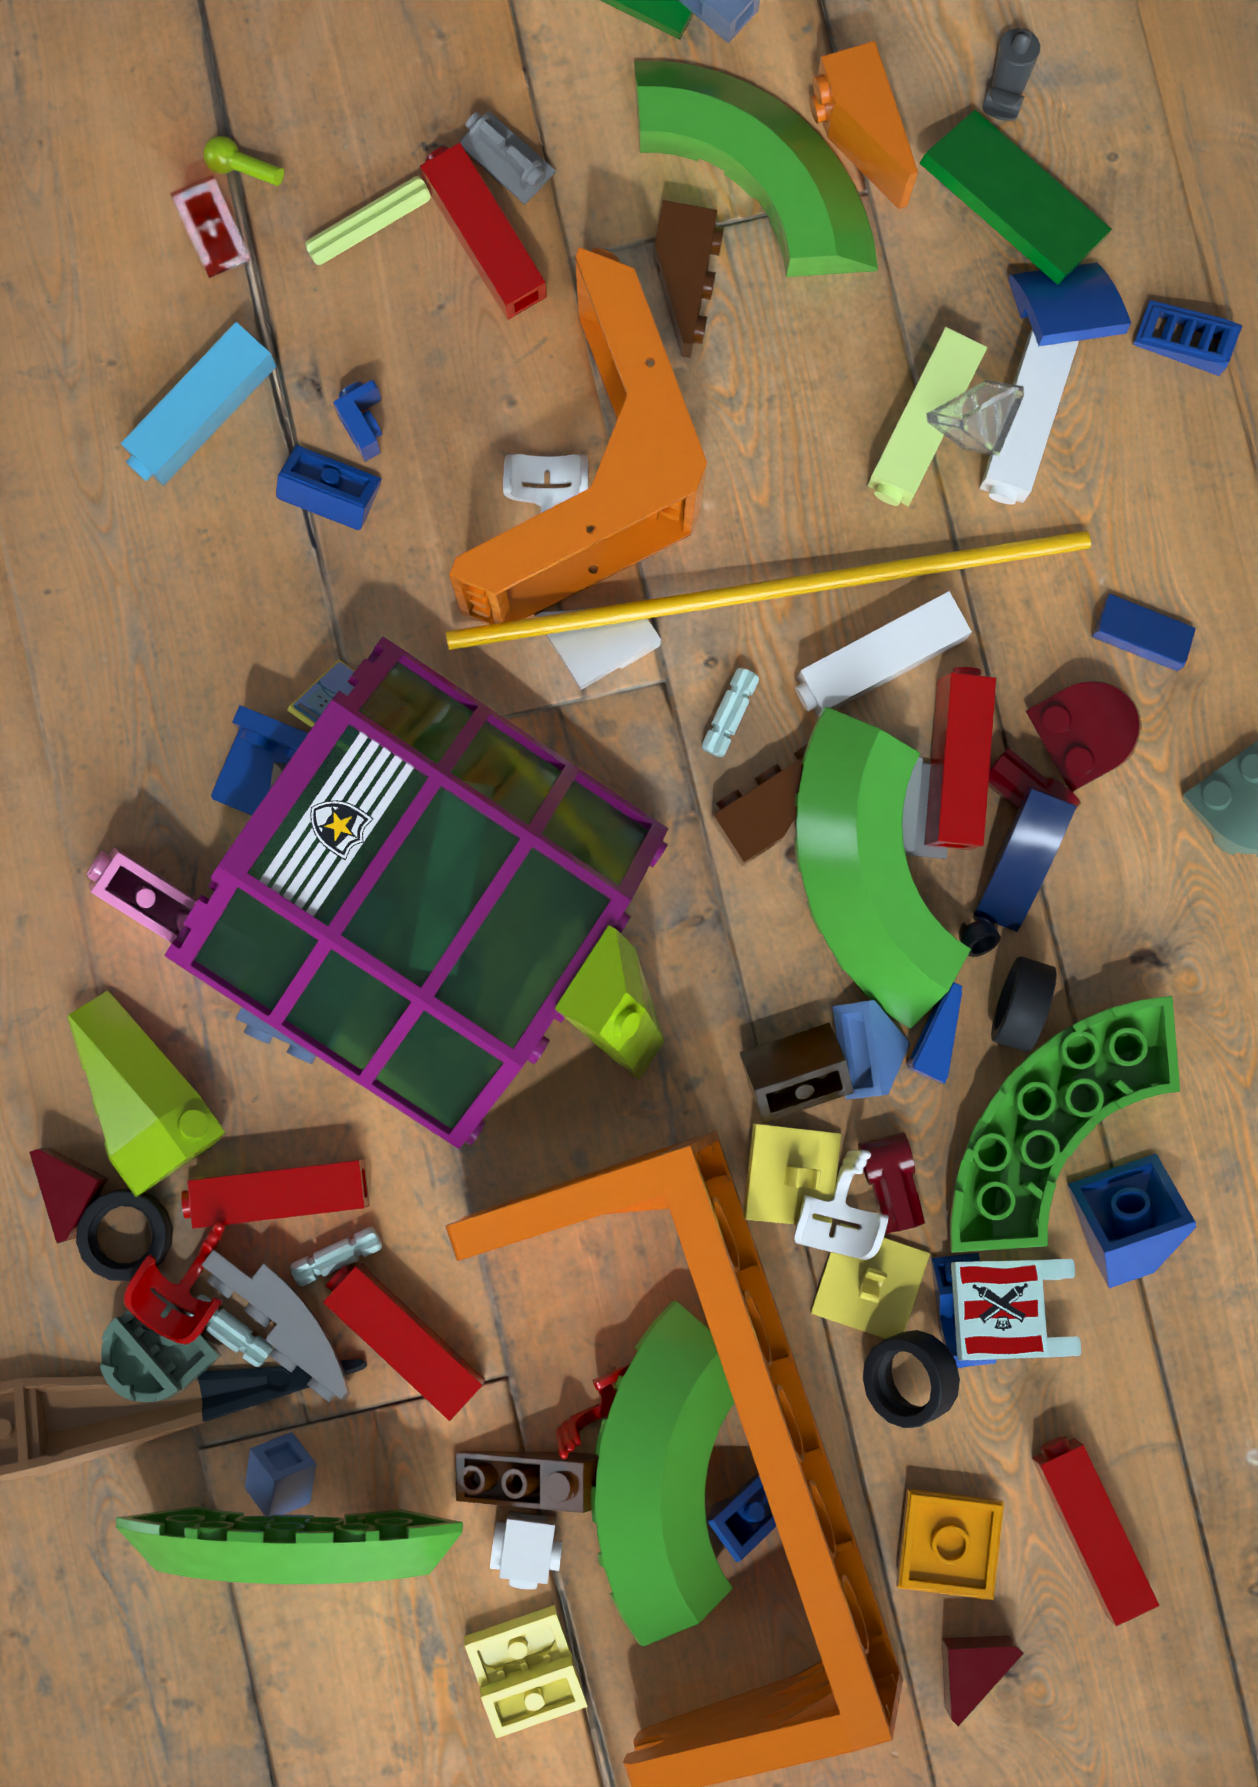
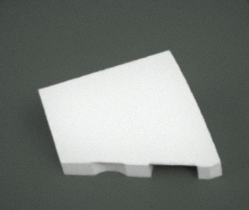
(602, 649)

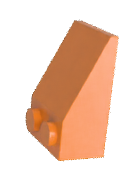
(863, 119)

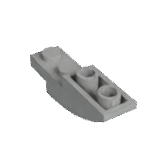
(298, 1333)

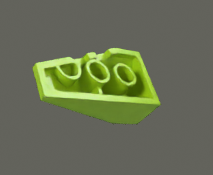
(614, 1004)
(143, 1102)

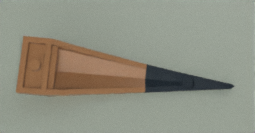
(79, 1418)

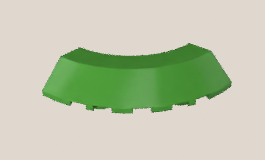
(766, 153)
(859, 870)
(1047, 1112)
(654, 1479)
(290, 1547)

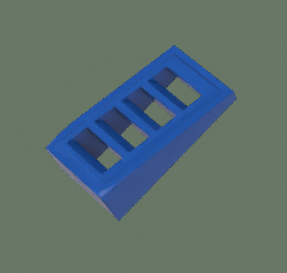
(1208, 325)
(935, 1045)

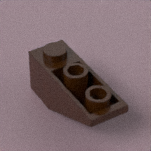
(682, 257)
(763, 815)
(527, 1479)

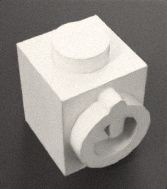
(525, 1549)

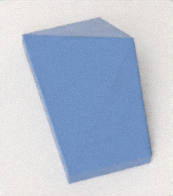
(870, 1046)

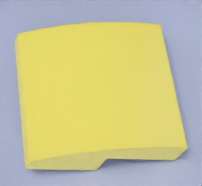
(525, 1671)

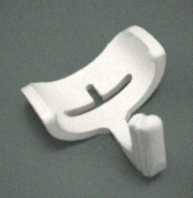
(531, 469)
(846, 1241)

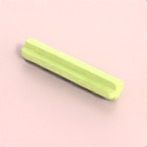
(368, 220)

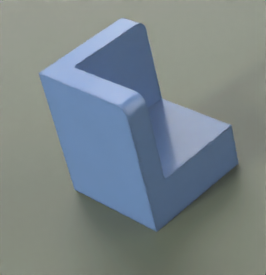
(280, 1475)

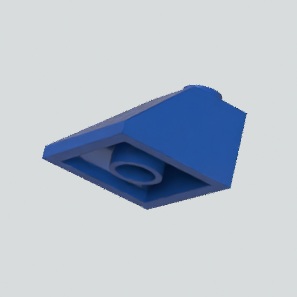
(1131, 1218)

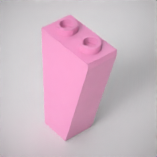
(140, 893)

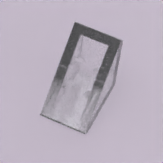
(979, 417)

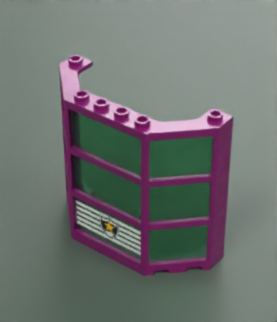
(418, 893)

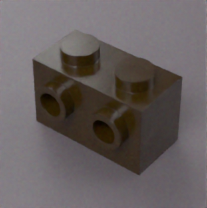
(796, 1071)

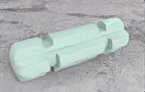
(730, 712)
(335, 1256)
(237, 1336)

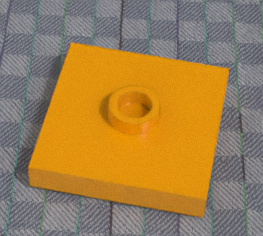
(950, 1544)

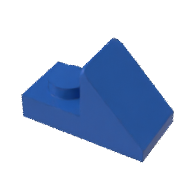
(743, 1519)

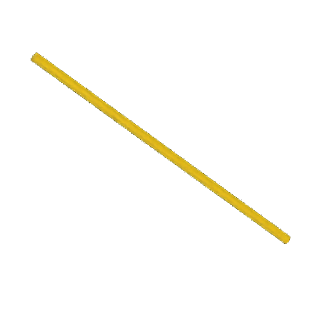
(767, 590)

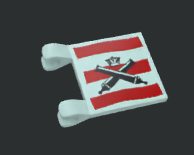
(1003, 1309)

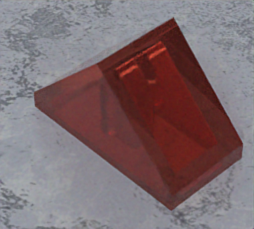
(210, 226)

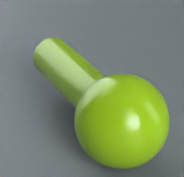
(223, 156)

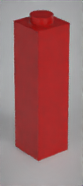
(483, 230)
(960, 759)
(276, 1194)
(402, 1339)
(1094, 1530)

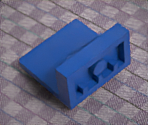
(249, 764)

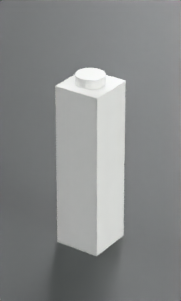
(1043, 375)
(882, 655)

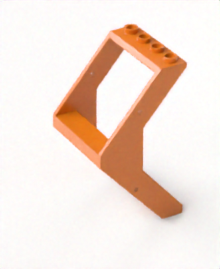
(645, 484)

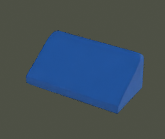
(327, 487)
(1144, 632)

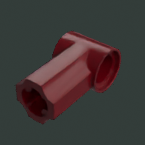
(1011, 778)
(892, 1181)

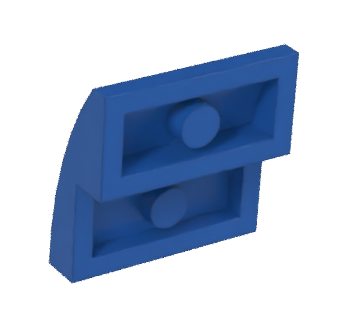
(1075, 310)

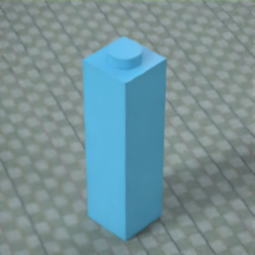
(198, 405)

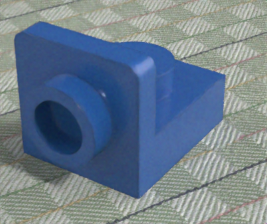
(360, 427)

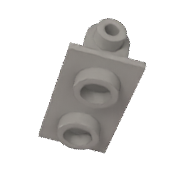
(505, 156)

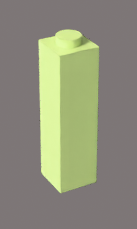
(914, 439)

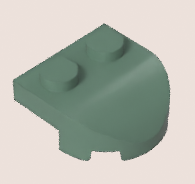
(1229, 803)
(147, 1365)

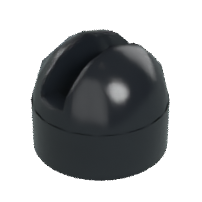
(979, 936)

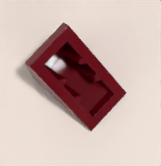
(66, 1190)
(973, 1669)

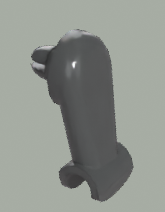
(1013, 67)

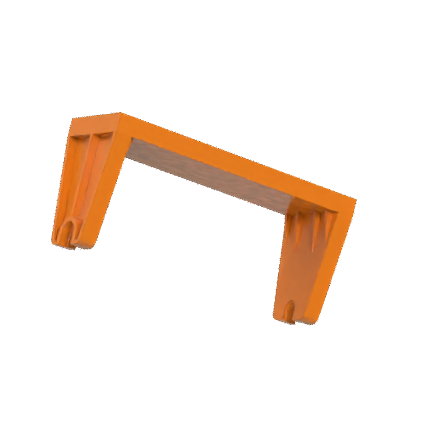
(856, 1687)

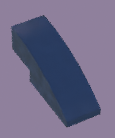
(1024, 858)

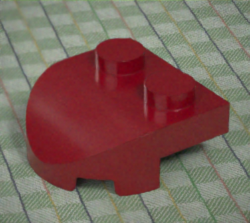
(1087, 730)

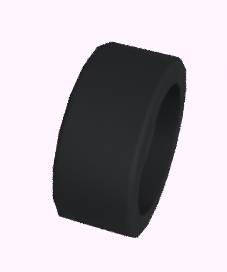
(1024, 1004)
(91, 1218)
(883, 1392)

